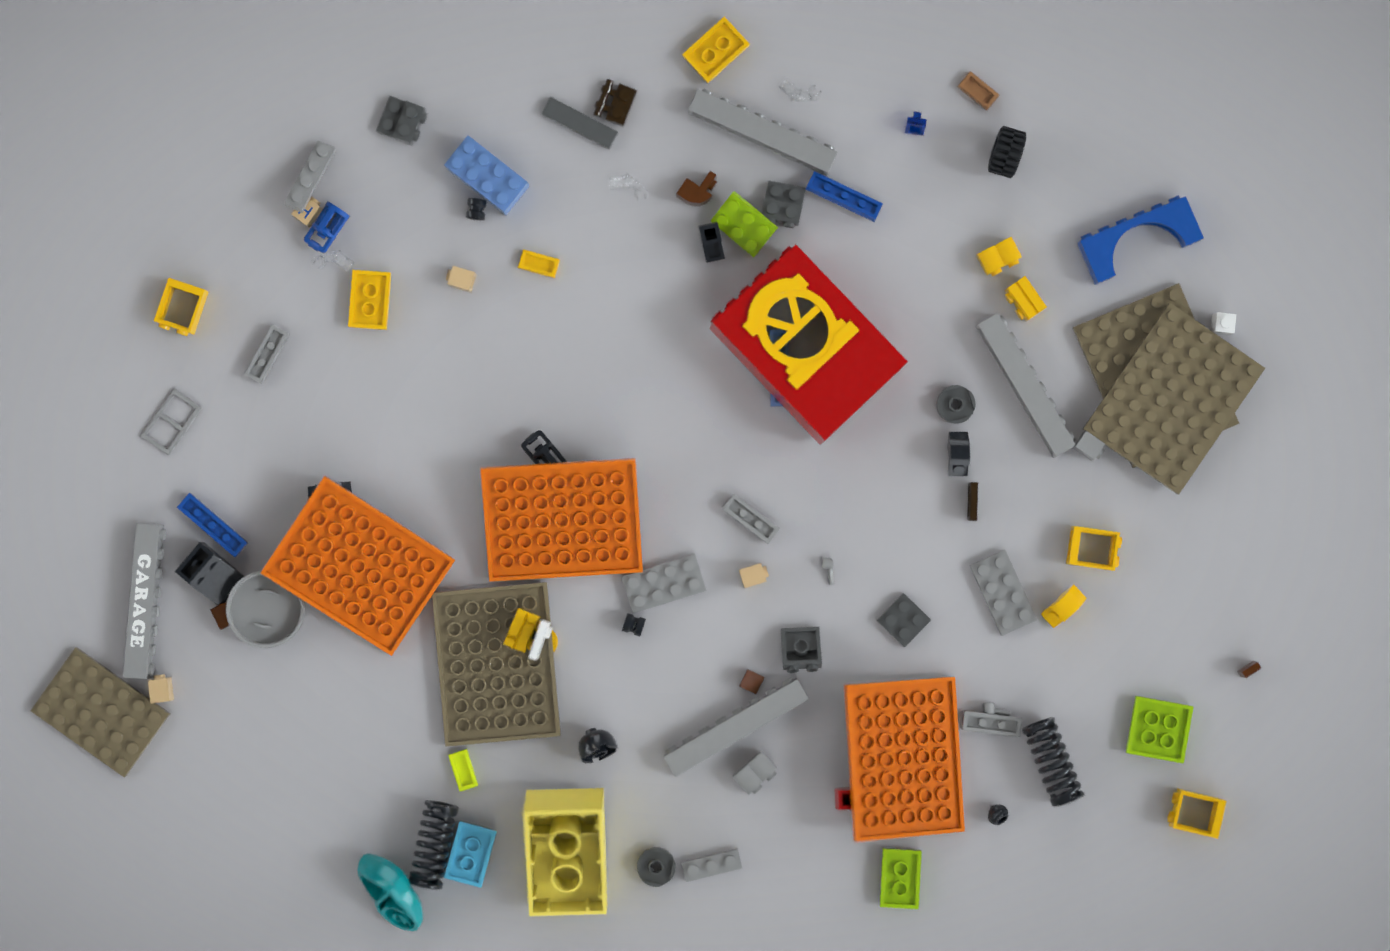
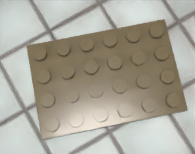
(100, 712)

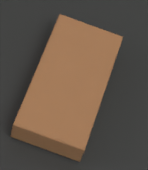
(978, 90)

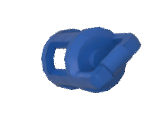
(320, 226)

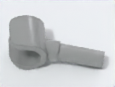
(828, 563)
(989, 708)

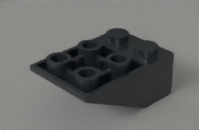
(209, 573)

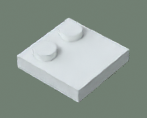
(544, 631)

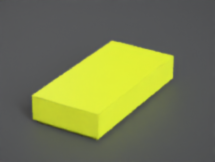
(463, 770)

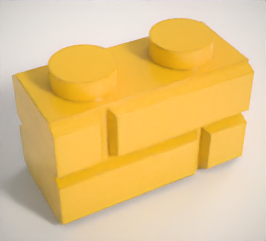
(1025, 299)
(522, 630)

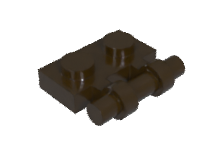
(620, 105)

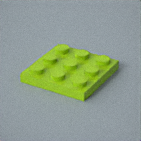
(1159, 729)

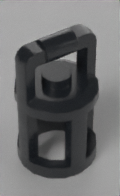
(542, 451)

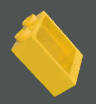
(171, 285)
(1073, 548)
(1215, 818)

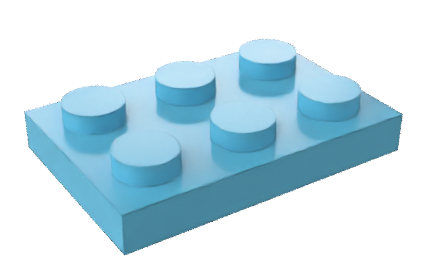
(470, 854)

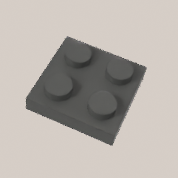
(904, 620)

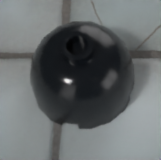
(596, 745)

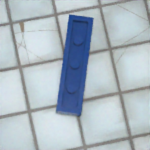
(844, 196)
(212, 525)

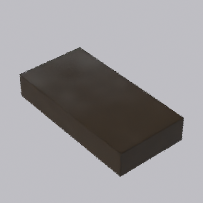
(972, 501)

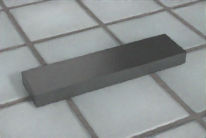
(579, 123)

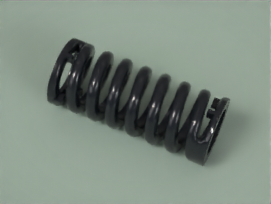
(1071, 794)
(433, 879)

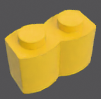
(999, 256)

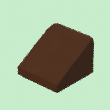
(220, 616)
(751, 681)

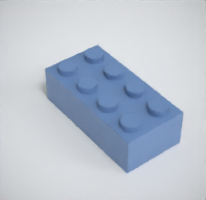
(486, 175)

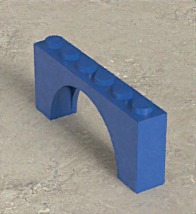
(1173, 217)

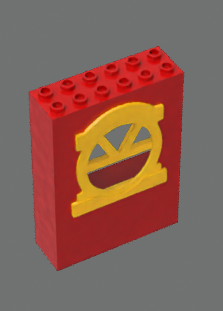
(817, 389)

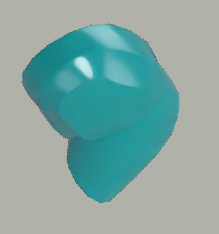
(391, 892)

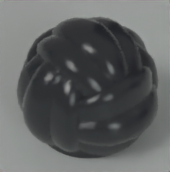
(997, 814)

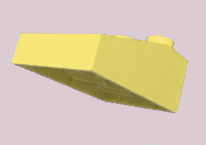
(565, 851)

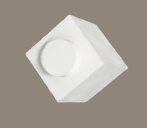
(1223, 323)

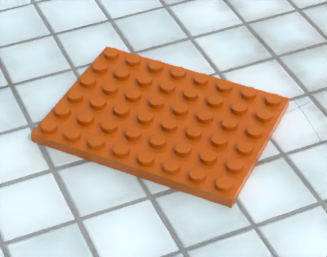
(562, 519)
(358, 565)
(904, 758)

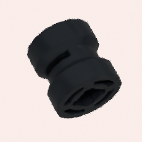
(476, 209)
(629, 624)

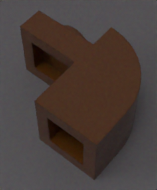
(697, 195)

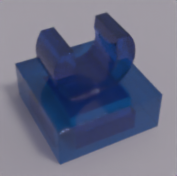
(915, 124)

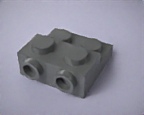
(401, 120)
(783, 203)
(801, 649)

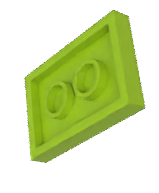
(744, 224)
(900, 878)

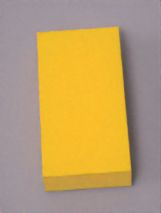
(538, 263)

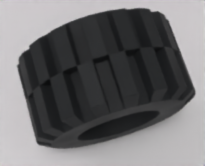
(1007, 152)

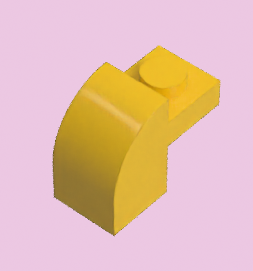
(1064, 606)

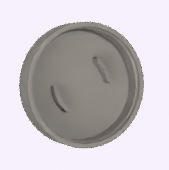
(263, 611)

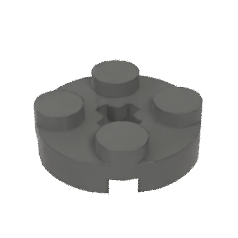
(961, 395)
(662, 875)

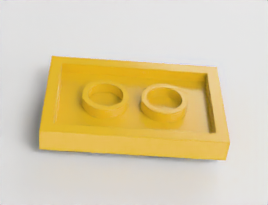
(716, 49)
(369, 299)

